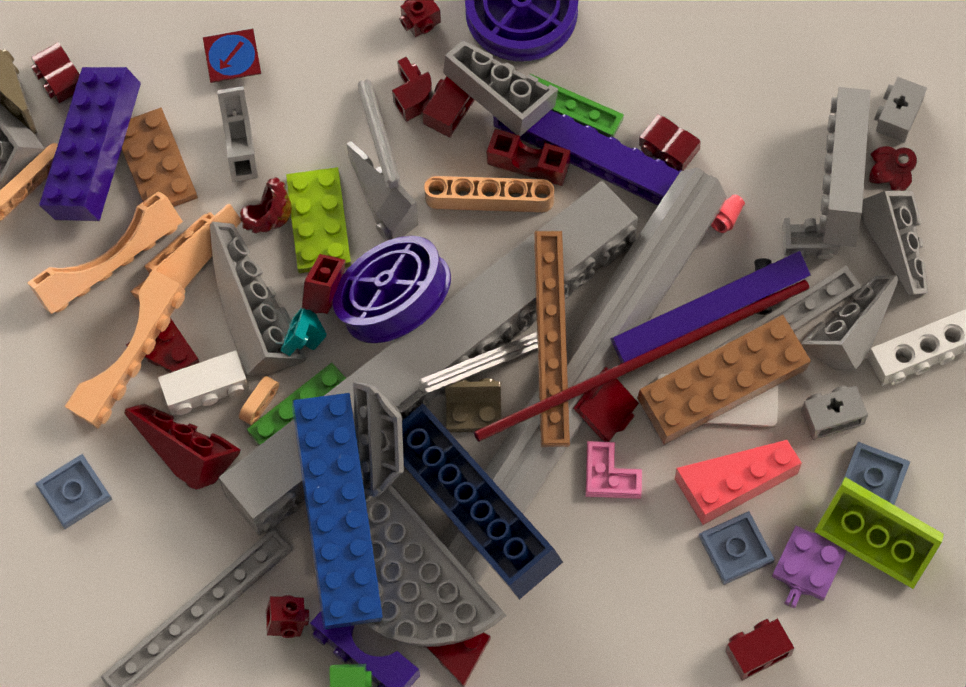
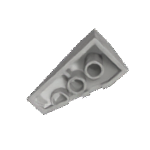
(17, 146)
(392, 208)
(892, 223)
(851, 332)

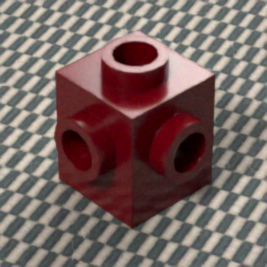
(419, 16)
(286, 616)

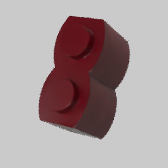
(56, 71)
(669, 143)

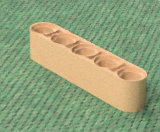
(479, 186)

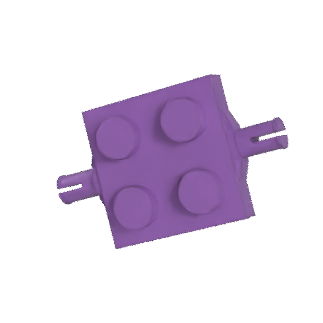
(808, 565)

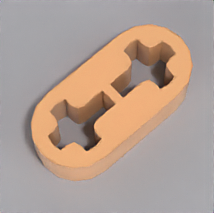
(259, 400)

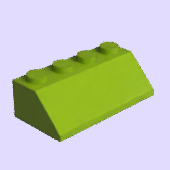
(879, 533)

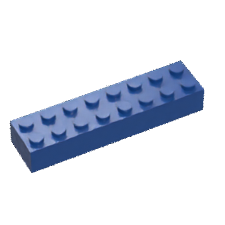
(336, 511)

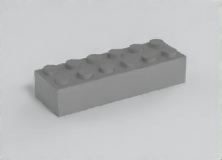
(845, 167)

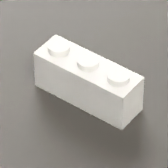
(203, 383)

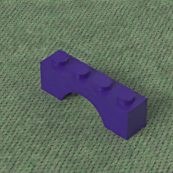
(386, 671)

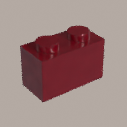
(446, 107)
(322, 283)
(759, 648)

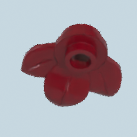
(890, 169)

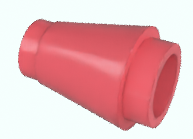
(728, 214)

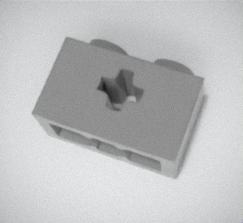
(897, 122)
(826, 422)

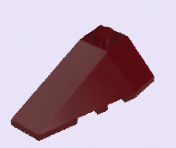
(187, 453)

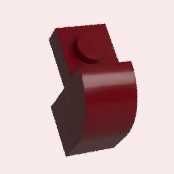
(416, 90)

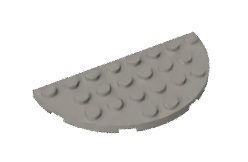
(420, 582)

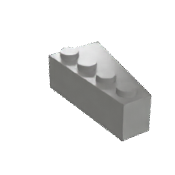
(500, 89)

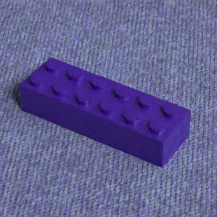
(90, 144)

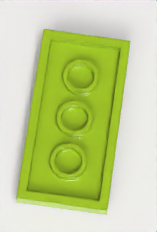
(317, 217)

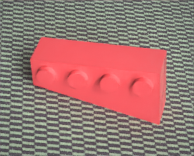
(735, 478)

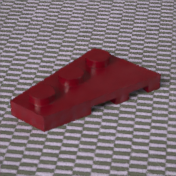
(461, 657)

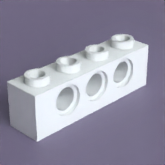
(890, 370)

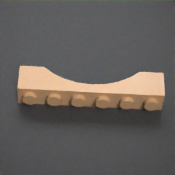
(150, 222)
(96, 397)

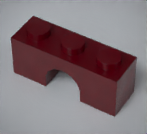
(511, 154)

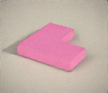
(604, 479)

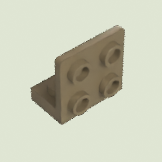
(472, 404)

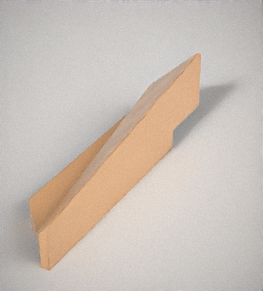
(190, 250)

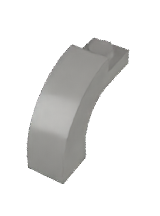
(238, 134)

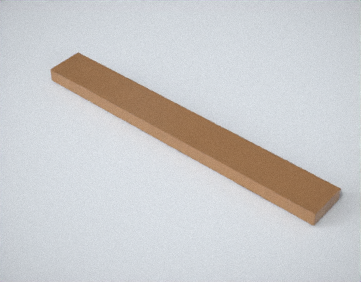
(551, 335)

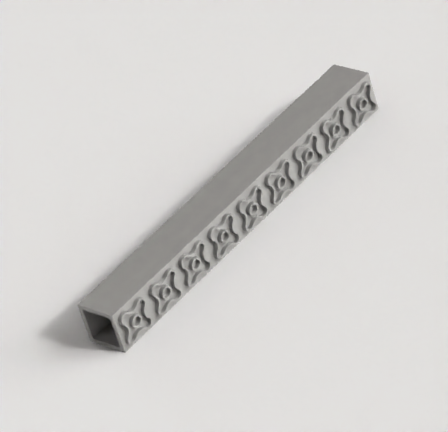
(472, 322)

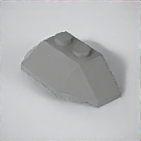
(378, 438)

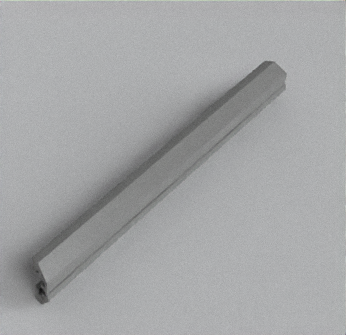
(624, 303)

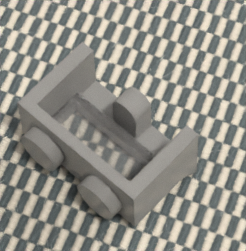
(806, 239)

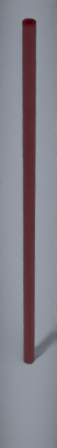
(640, 361)

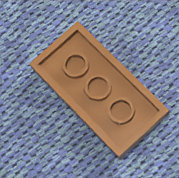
(156, 159)

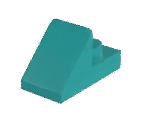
(303, 330)

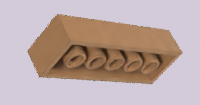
(723, 379)

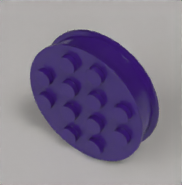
(521, 27)
(392, 289)

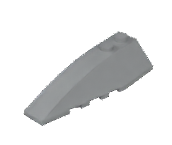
(249, 305)

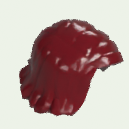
(271, 212)

